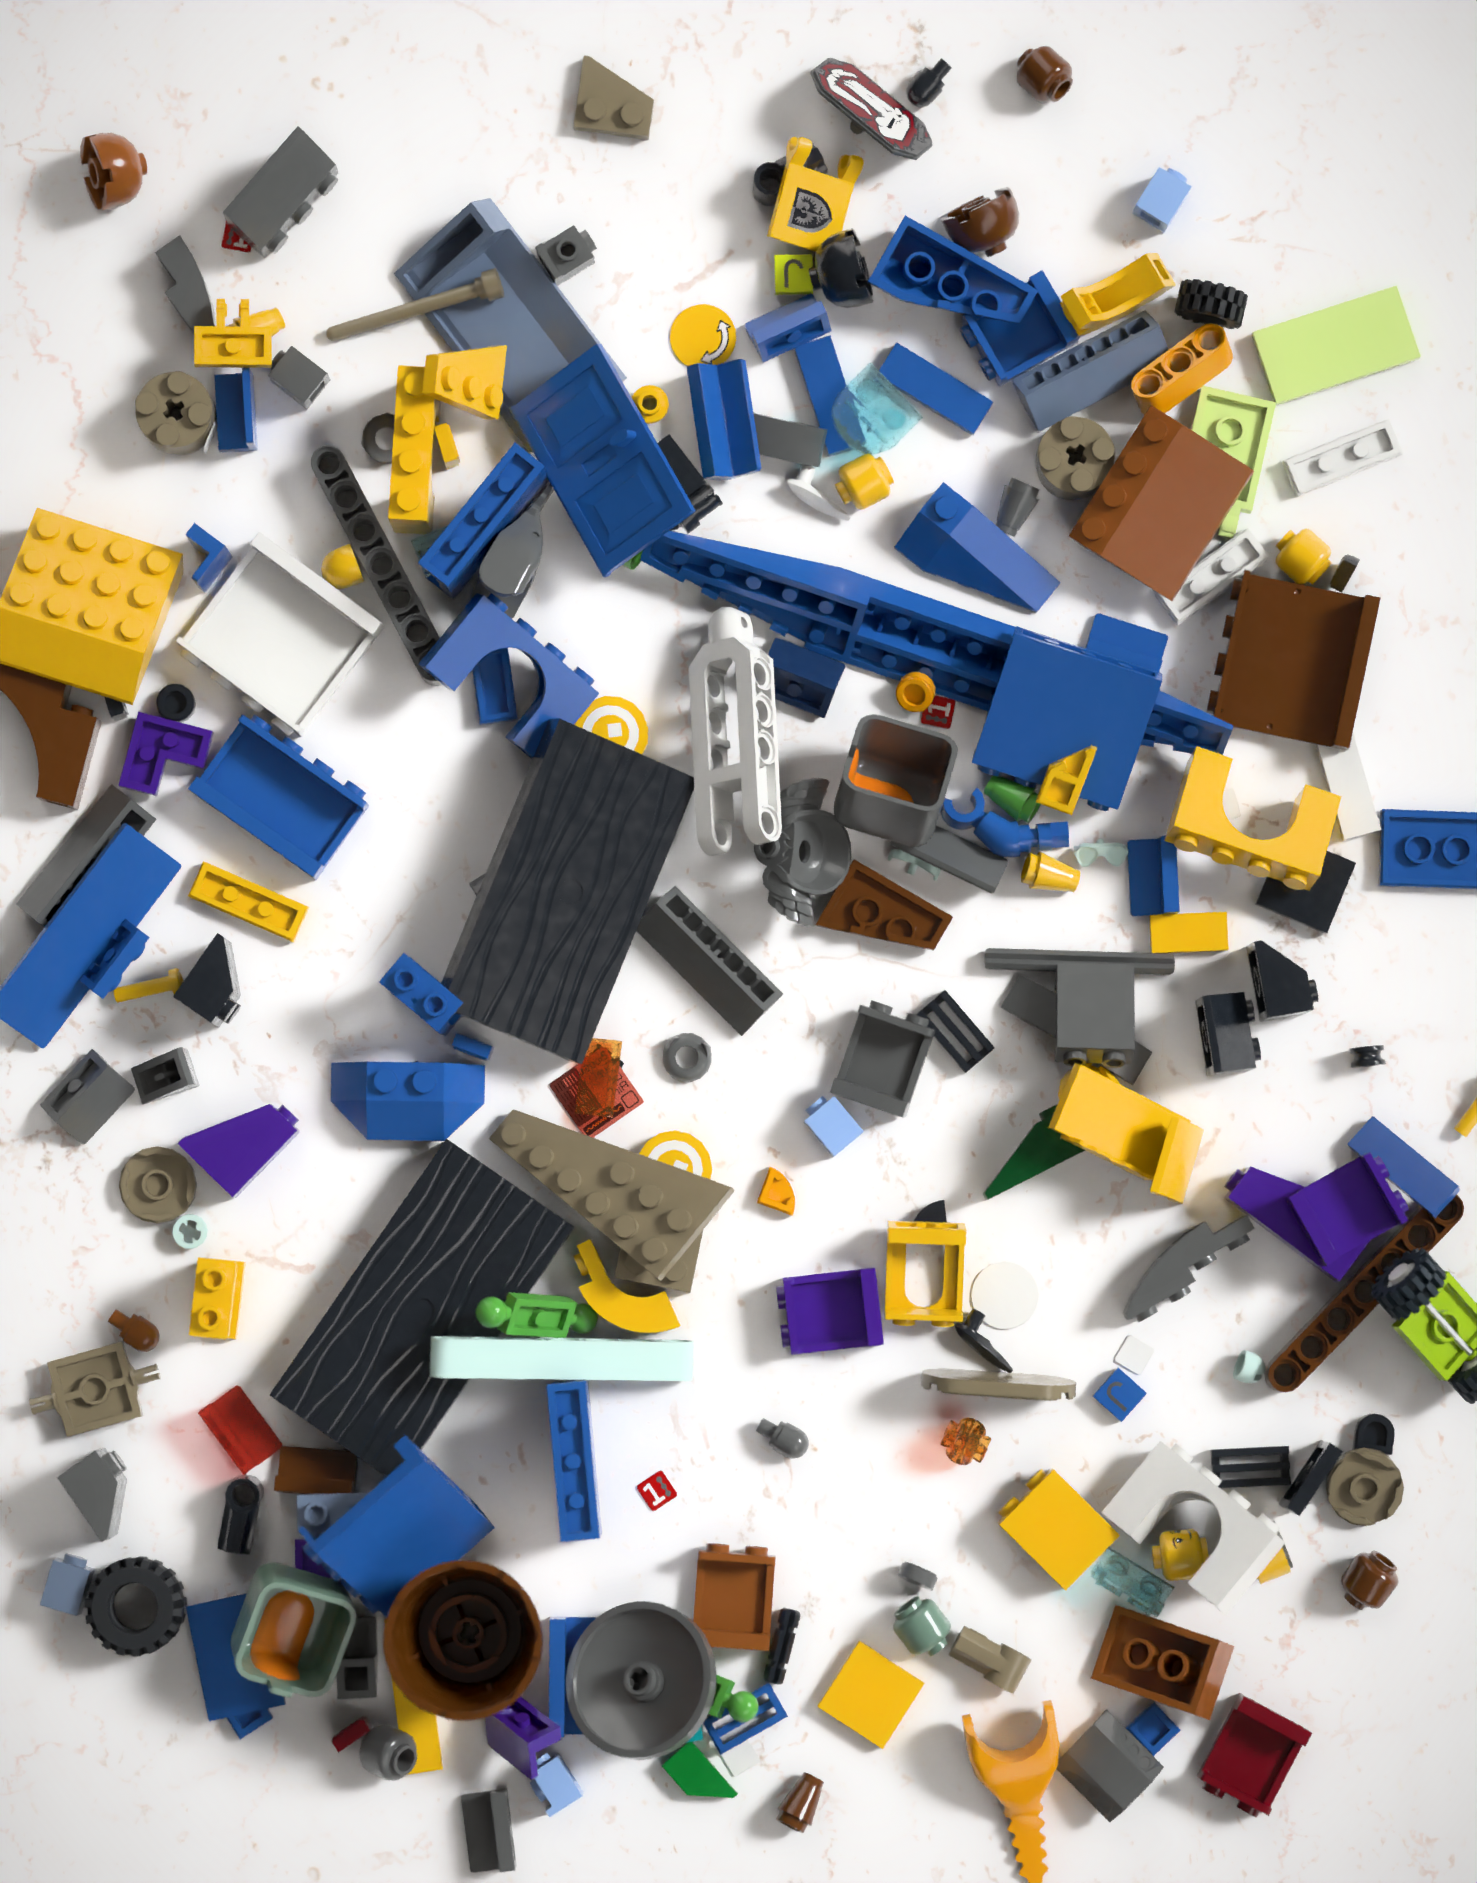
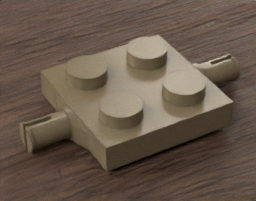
(95, 1389)

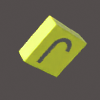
(793, 274)

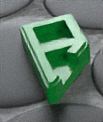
(697, 1774)

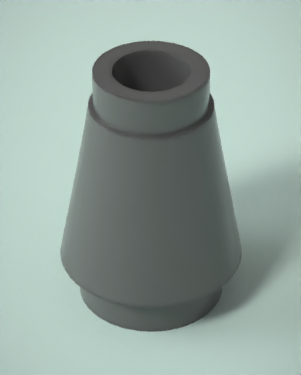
(1015, 506)

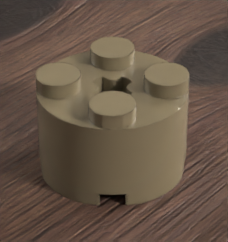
(155, 418)
(1073, 436)

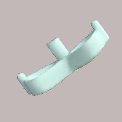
(1088, 852)
(915, 862)

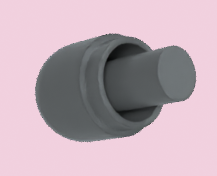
(784, 1438)

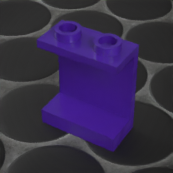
(1347, 1208)

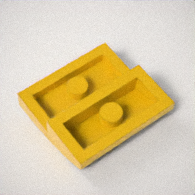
(1177, 1160)

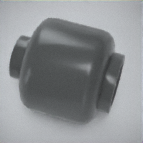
(388, 1752)

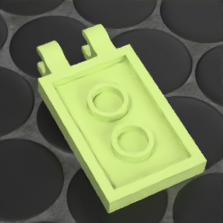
(1242, 430)

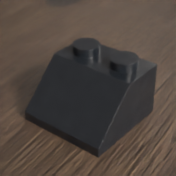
(1279, 983)
(213, 984)
(1227, 1033)

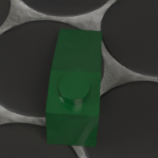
(1036, 1153)

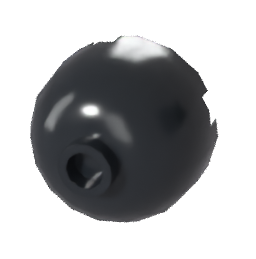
(842, 271)

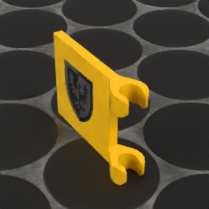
(810, 202)

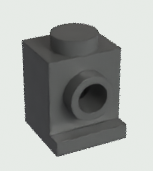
(565, 267)

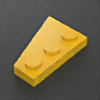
(468, 379)

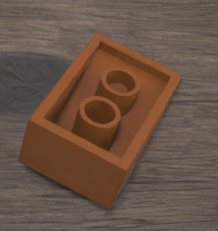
(1162, 1662)

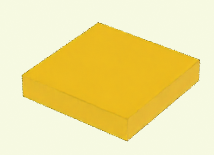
(871, 1694)

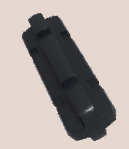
(781, 1646)

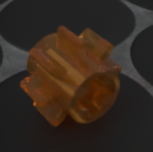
(965, 1441)

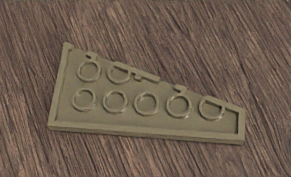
(630, 1198)

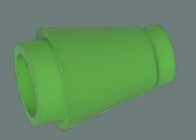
(1013, 798)

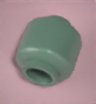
(921, 1626)

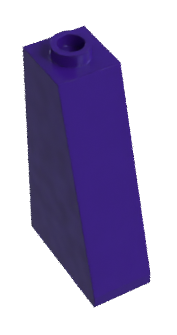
(1262, 1199)

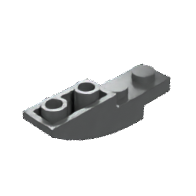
(1170, 1272)

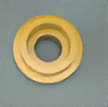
(656, 393)

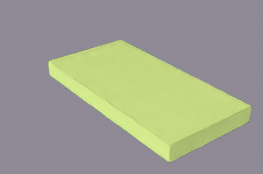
(1336, 345)

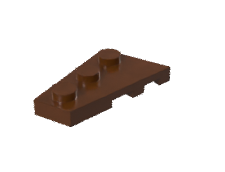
(883, 910)

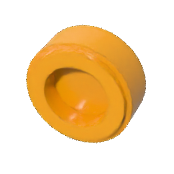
(915, 692)

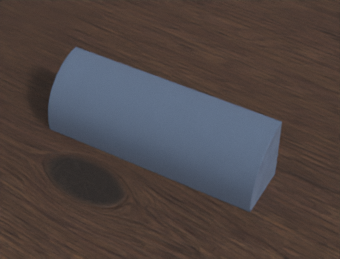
(1089, 370)

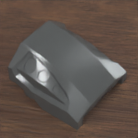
(1109, 1766)

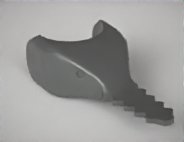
(514, 558)

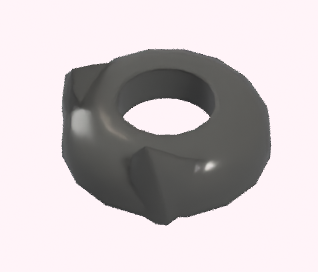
(368, 438)
(704, 1057)

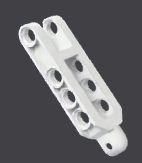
(755, 774)

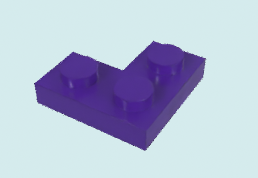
(154, 743)

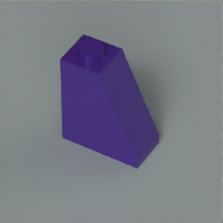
(242, 1146)

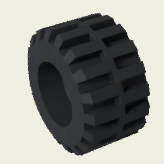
(103, 1616)

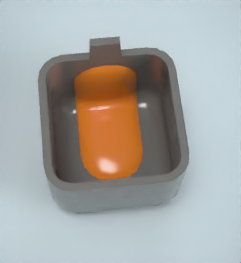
(895, 780)

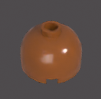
(113, 169)

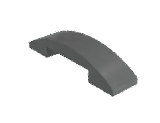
(1038, 1008)

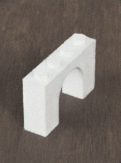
(1245, 1541)

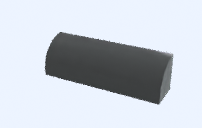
(81, 851)
(708, 960)

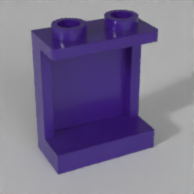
(830, 1311)

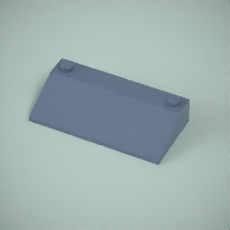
(532, 318)

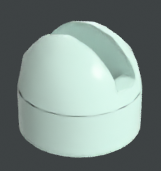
(1248, 1367)

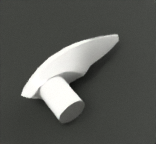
(812, 496)

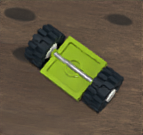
(1432, 1318)

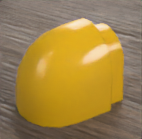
(341, 568)

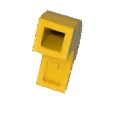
(1116, 295)

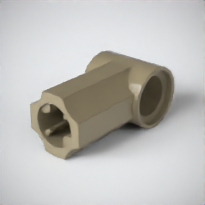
(997, 1662)

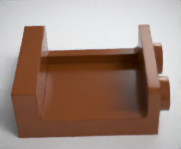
(734, 1596)

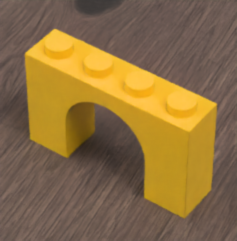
(411, 468)
(1202, 826)

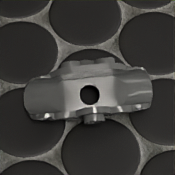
(808, 855)

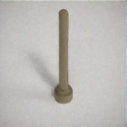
(485, 287)

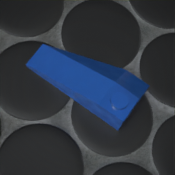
(966, 547)

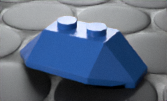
(407, 1097)

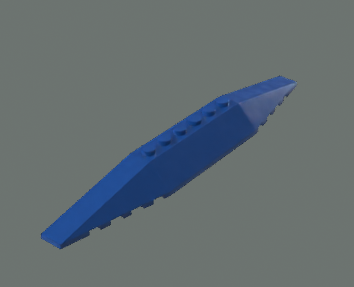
(885, 627)

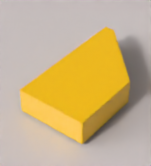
(1065, 780)

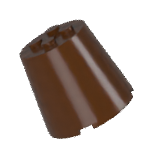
(448, 1672)

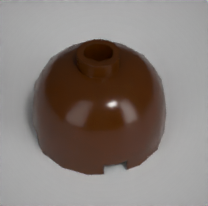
(984, 223)

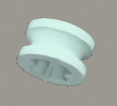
(179, 1236)

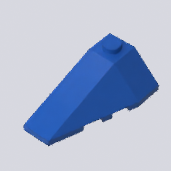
(940, 274)

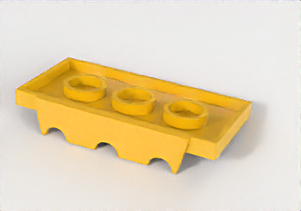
(1112, 1122)

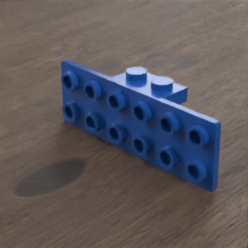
(88, 937)

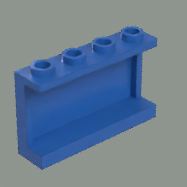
(490, 509)
(281, 795)
(574, 1460)

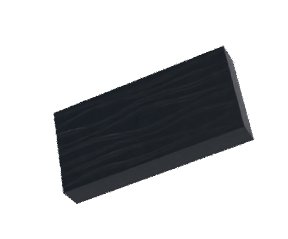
(566, 889)
(441, 1253)

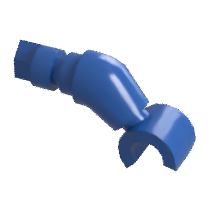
(1001, 835)

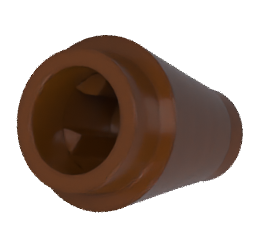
(801, 1803)

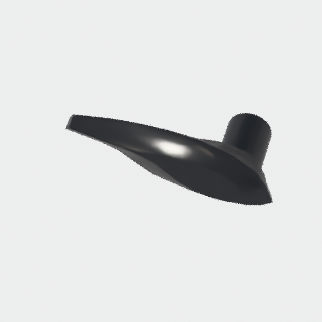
(978, 1343)

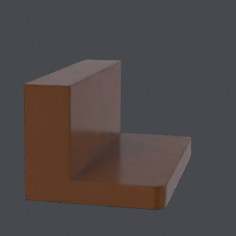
(315, 1471)

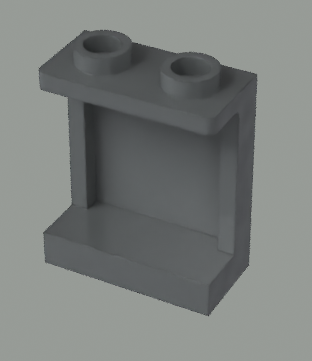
(1095, 1013)
(884, 1059)

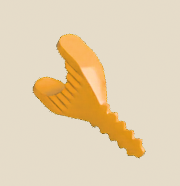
(1019, 1782)

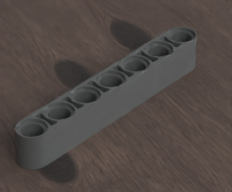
(372, 549)

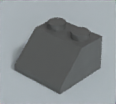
(98, 1490)

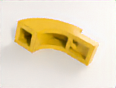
(623, 1310)

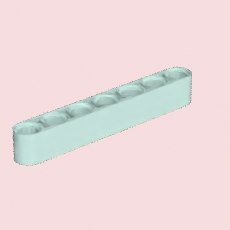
(561, 1358)

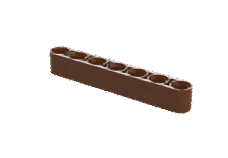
(1346, 1301)

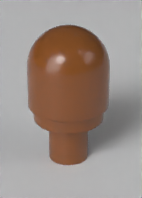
(136, 1331)

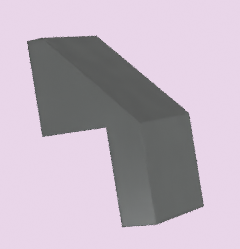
(359, 1665)

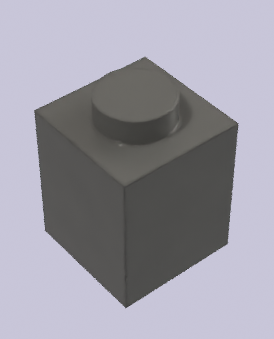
(298, 376)

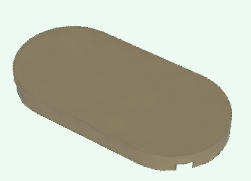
(998, 1384)

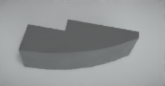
(190, 293)

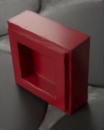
(351, 1733)

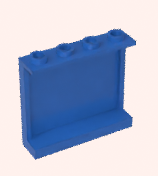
(1059, 701)
(399, 1531)

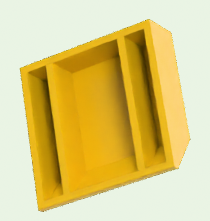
(86, 605)

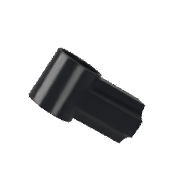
(776, 169)
(240, 1518)

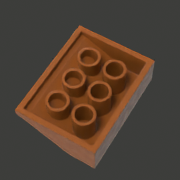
(1161, 503)

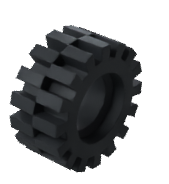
(1211, 303)

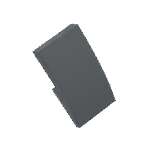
(790, 440)

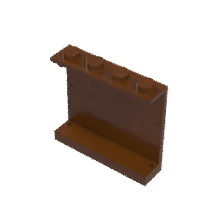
(1293, 660)

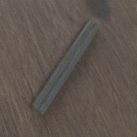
(1047, 959)

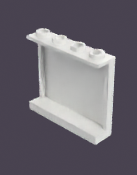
(280, 636)

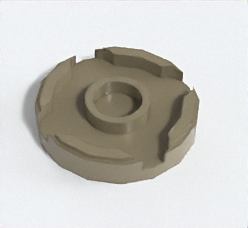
(158, 1184)
(1364, 1486)

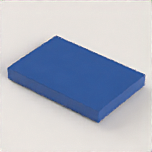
(1428, 849)
(222, 1685)

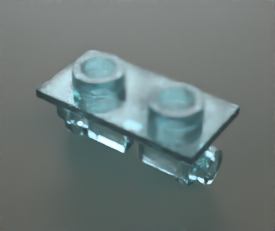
(1124, 1576)

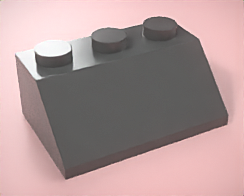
(281, 193)

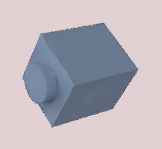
(67, 1584)

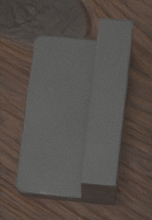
(87, 1097)
(489, 1831)

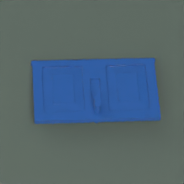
(602, 460)

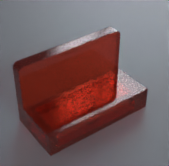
(241, 1429)

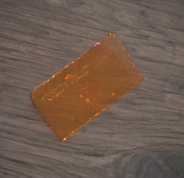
(599, 1078)

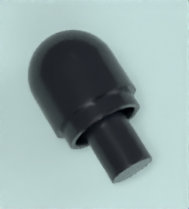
(927, 84)

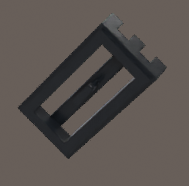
(968, 1023)
(1283, 1465)

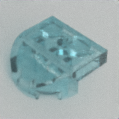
(872, 413)

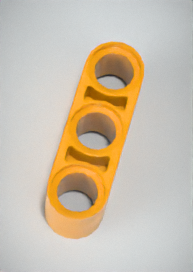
(1188, 354)

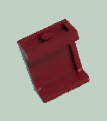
(1252, 1755)

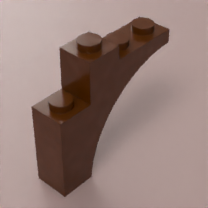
(60, 736)

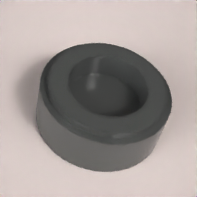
(918, 1575)

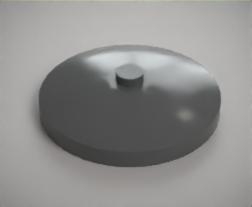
(641, 1680)

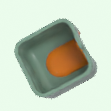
(292, 1630)

